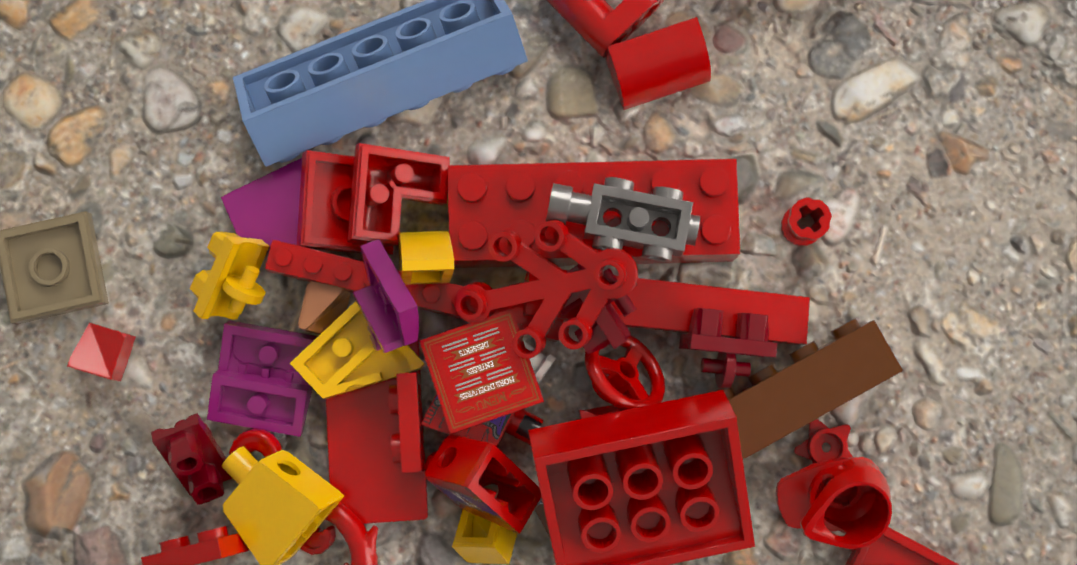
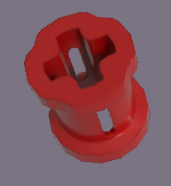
(803, 208)

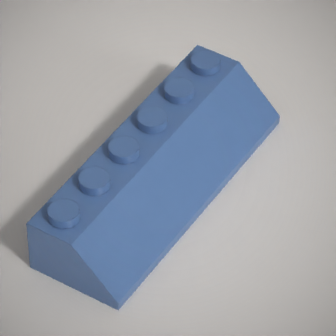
(375, 73)

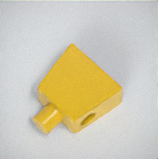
(276, 503)

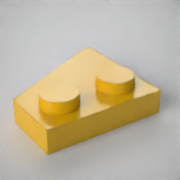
(346, 360)

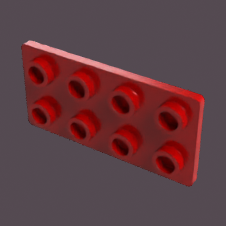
(380, 449)

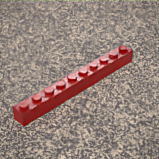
(351, 275)

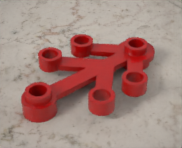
(552, 285)

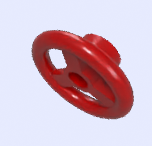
(618, 379)

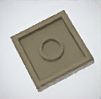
(51, 268)

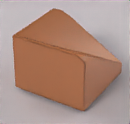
(322, 306)

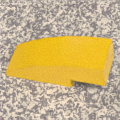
(425, 257)

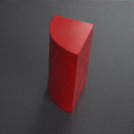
(659, 63)

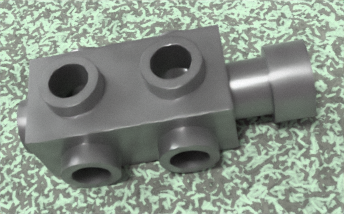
(636, 212)

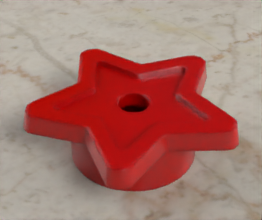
(821, 434)

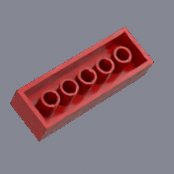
(518, 197)

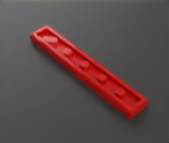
(671, 306)

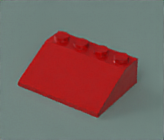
(645, 484)

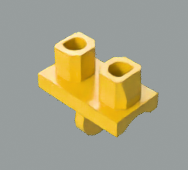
(232, 277)

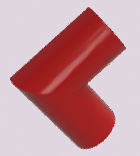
(382, 181)

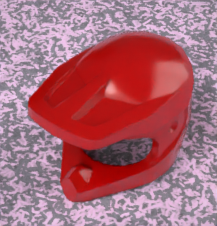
(837, 496)

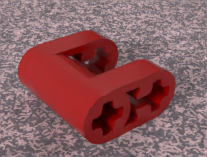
(601, 23)

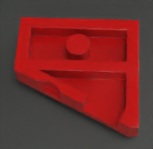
(212, 546)

